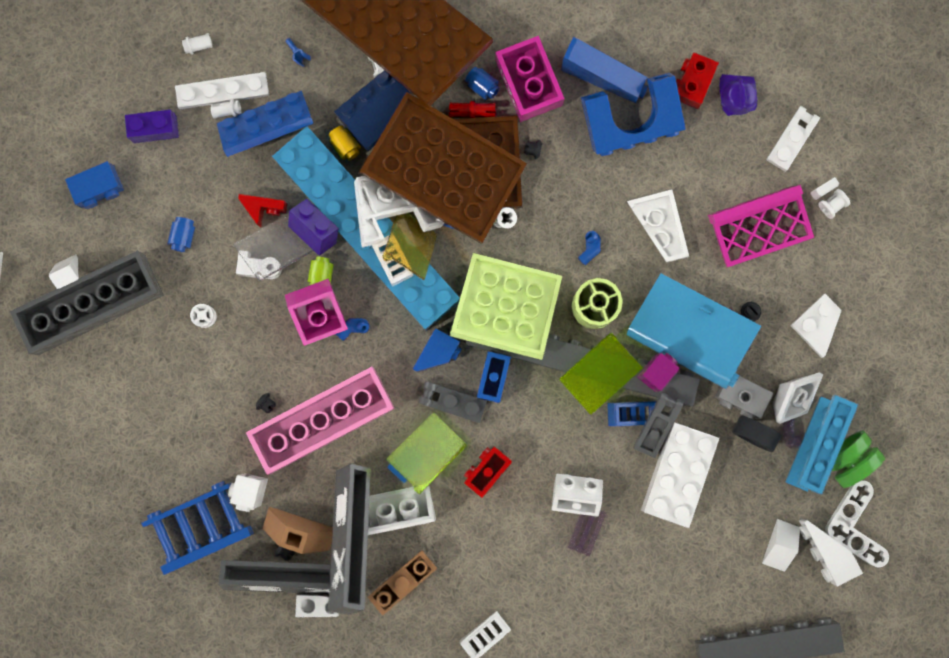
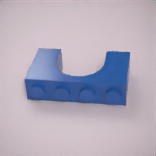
(665, 118)

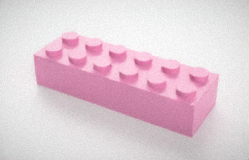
(320, 420)

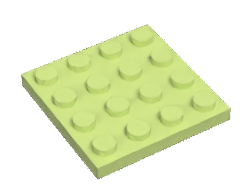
(506, 306)

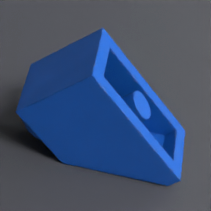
(438, 351)

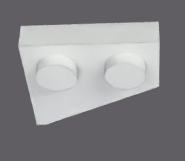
(818, 324)

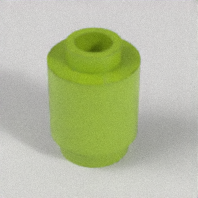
(320, 270)

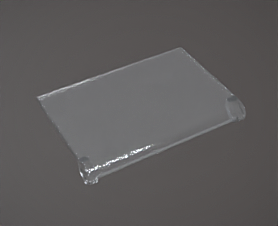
(272, 249)

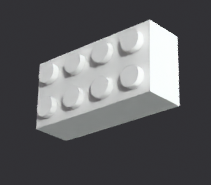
(680, 475)

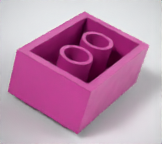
(529, 78)

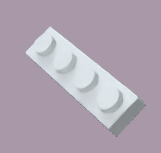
(222, 90)

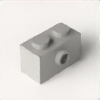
(746, 397)

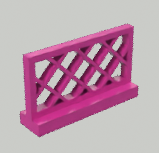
(756, 206)

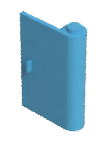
(694, 331)

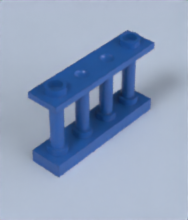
(195, 550)

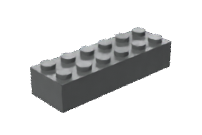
(86, 303)

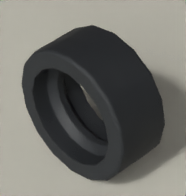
(756, 433)

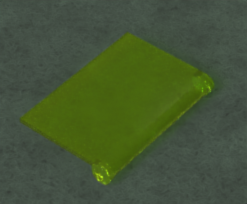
(600, 373)
(426, 452)

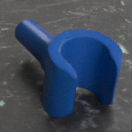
(298, 54)

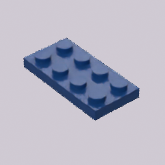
(264, 123)

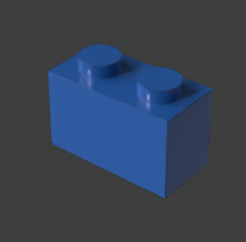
(94, 185)
(493, 377)

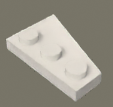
(662, 223)

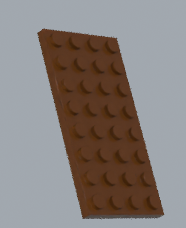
(414, 41)

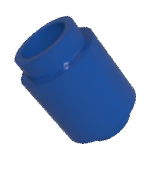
(482, 83)
(181, 234)

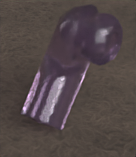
(788, 432)

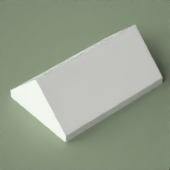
(399, 510)

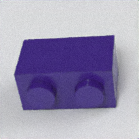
(151, 126)
(313, 227)

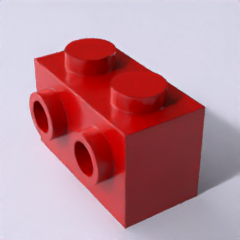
(696, 79)
(488, 471)

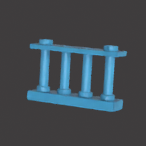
(821, 444)

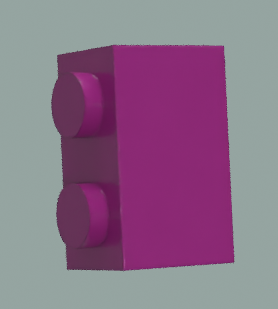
(658, 371)

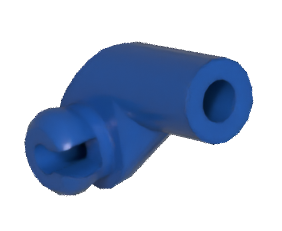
(593, 247)

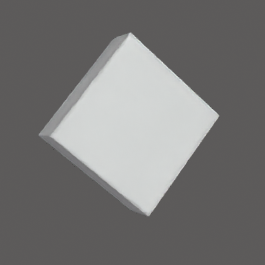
(825, 188)

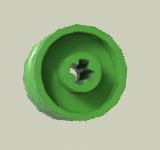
(856, 459)

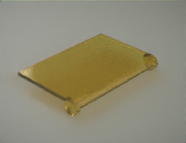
(410, 245)

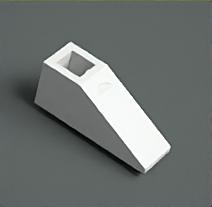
(836, 560)

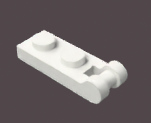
(792, 139)

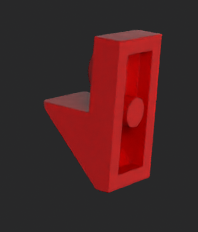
(256, 205)

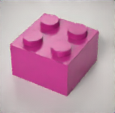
(316, 312)

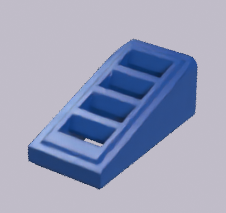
(613, 413)

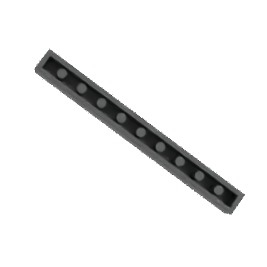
(564, 355)

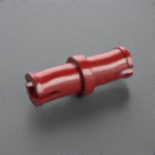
(472, 109)

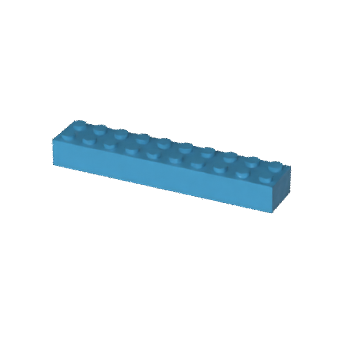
(333, 193)

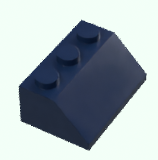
(371, 109)

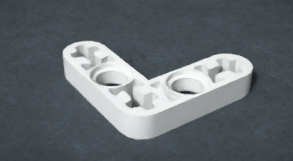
(847, 523)

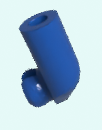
(354, 325)

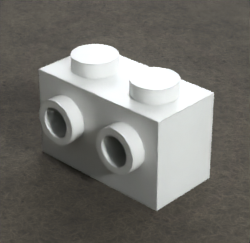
(247, 491)
(577, 495)

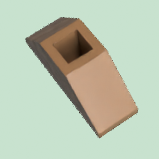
(297, 532)
(402, 582)

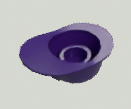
(737, 94)

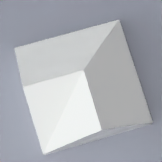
(795, 397)

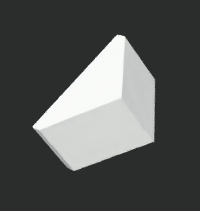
(782, 545)

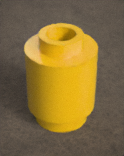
(344, 143)

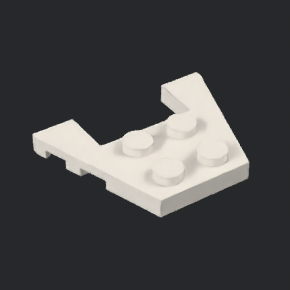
(377, 203)

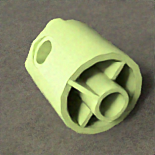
(594, 292)

